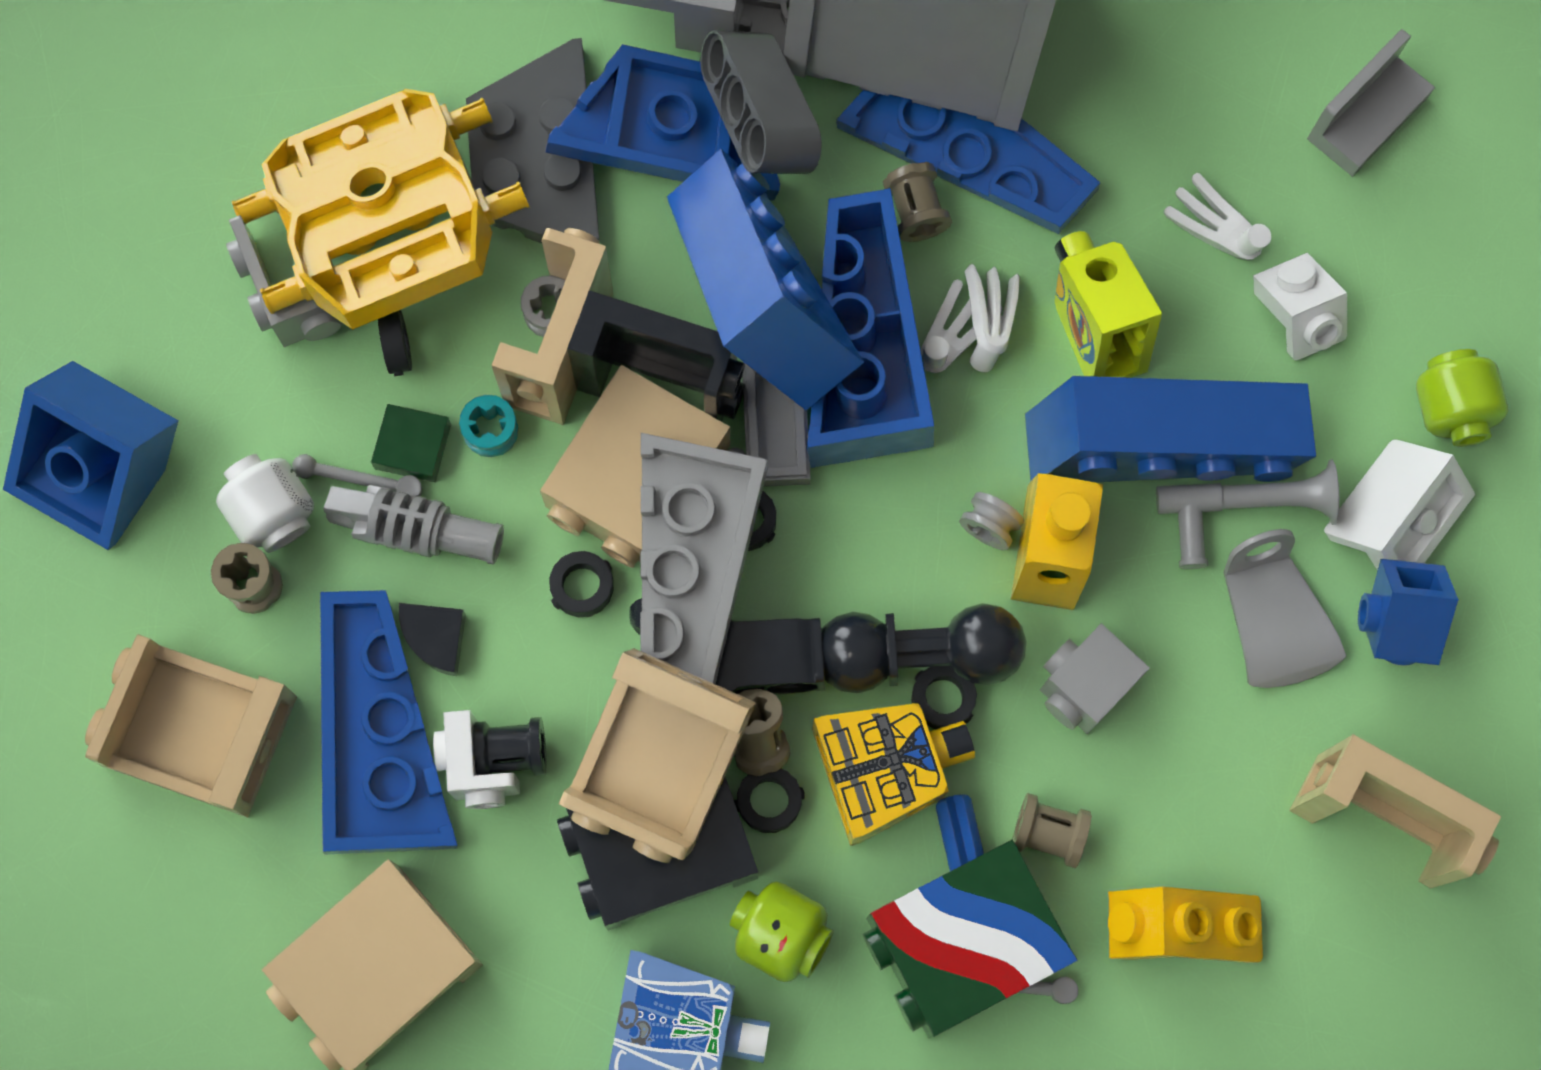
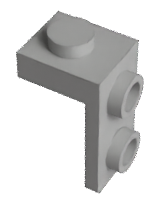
(290, 324)

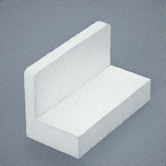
(1403, 504)

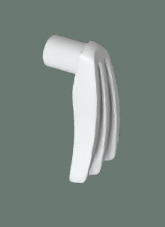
(1228, 231)
(989, 326)
(943, 345)

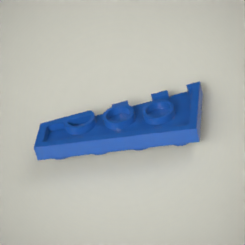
(996, 163)
(375, 749)

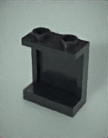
(655, 346)
(631, 885)

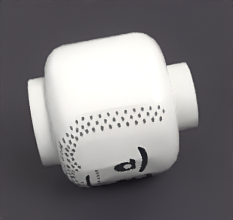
(265, 502)

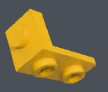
(1184, 925)

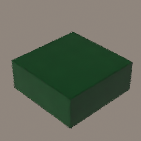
(411, 443)

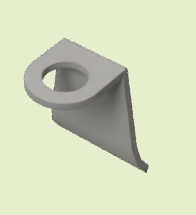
(1277, 615)

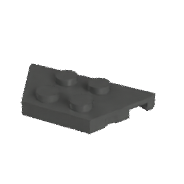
(513, 147)

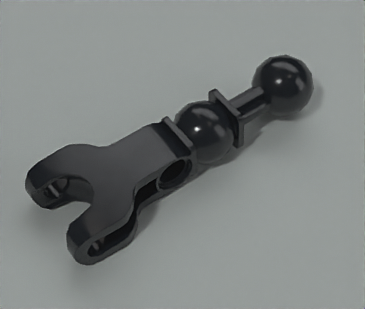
(862, 652)

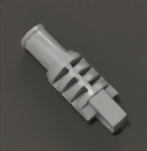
(412, 523)

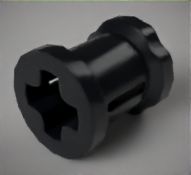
(510, 747)

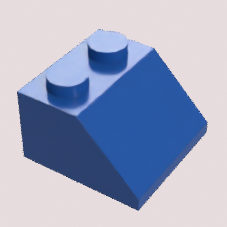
(87, 452)

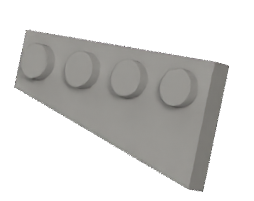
(694, 548)

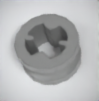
(532, 301)
(991, 521)

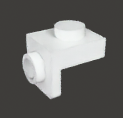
(1306, 304)
(456, 755)

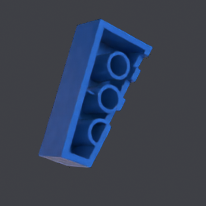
(759, 283)
(885, 400)
(1170, 429)

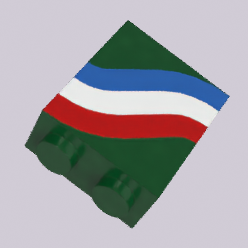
(967, 940)

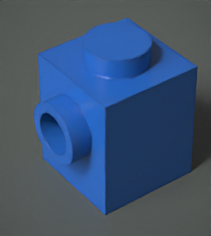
(1408, 612)

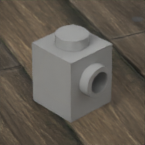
(1090, 678)

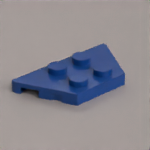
(647, 118)

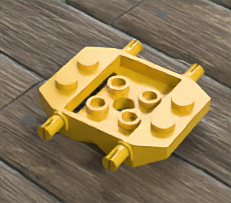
(318, 188)

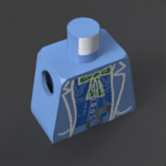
(680, 1020)

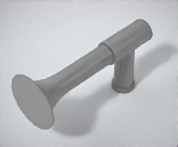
(1191, 500)

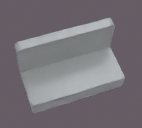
(1370, 108)

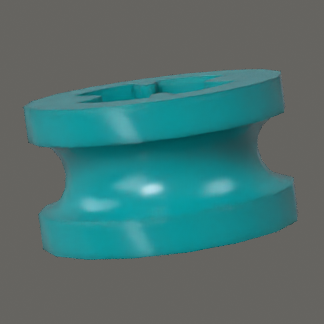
(489, 407)

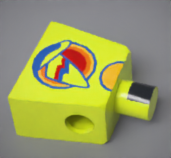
(1105, 308)

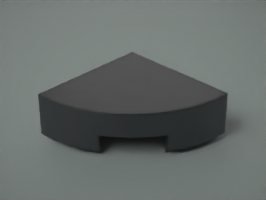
(434, 634)

